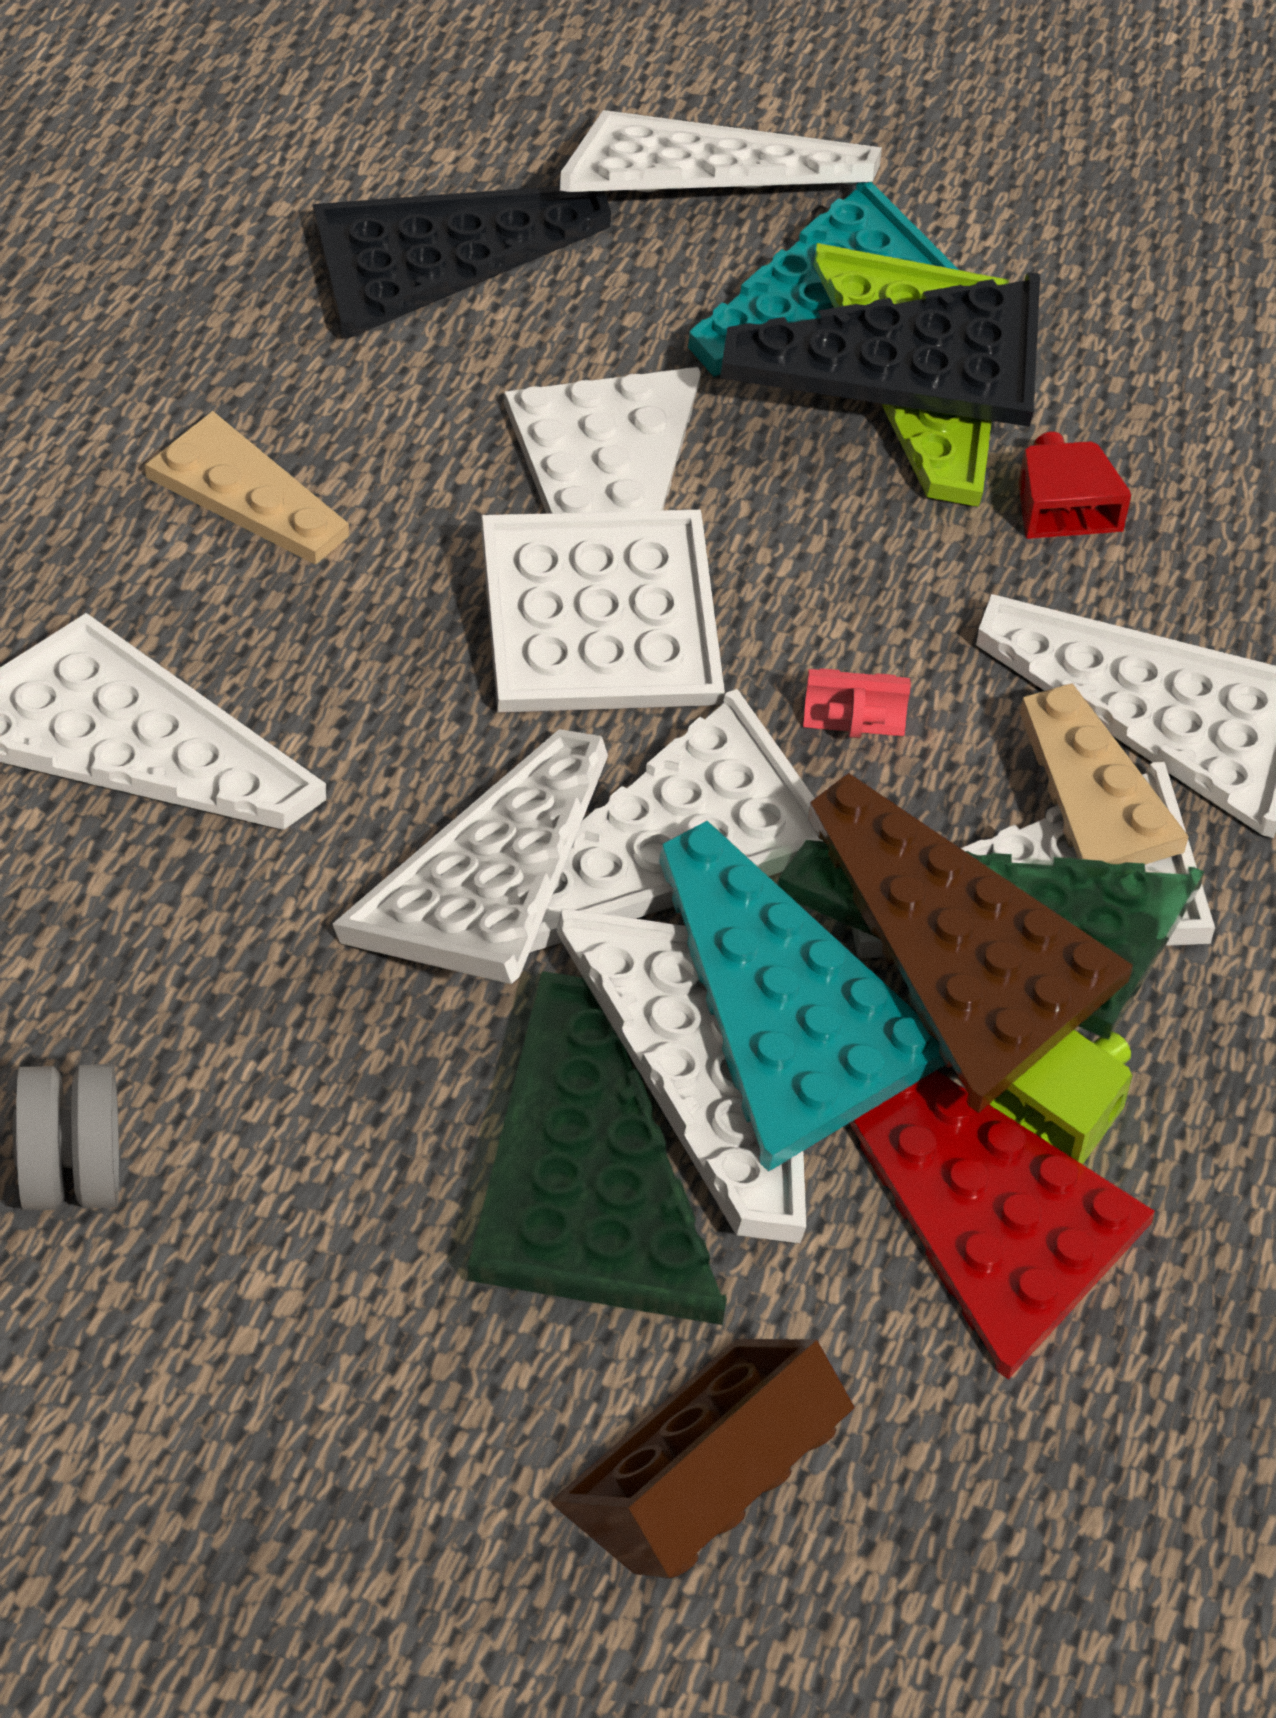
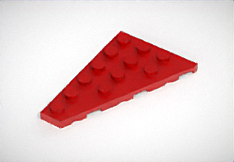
(1000, 1212)

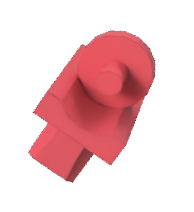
(856, 702)

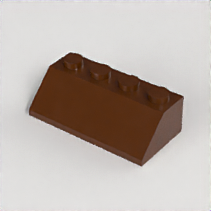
(707, 1454)

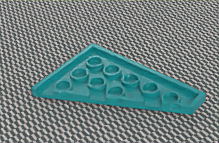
(790, 282)
(798, 1014)

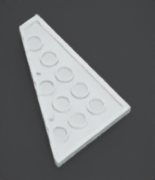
(1160, 696)

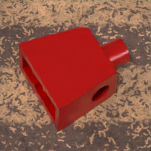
(1070, 489)

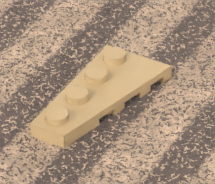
(245, 486)
(1099, 790)

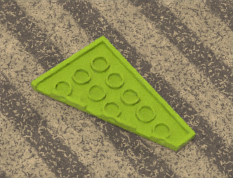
(942, 448)

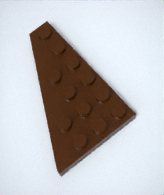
(980, 956)

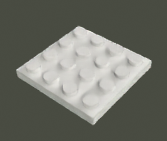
(601, 611)

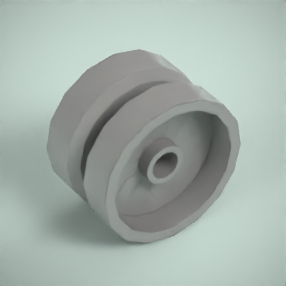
(60, 1137)

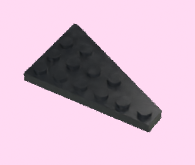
(419, 249)
(947, 353)

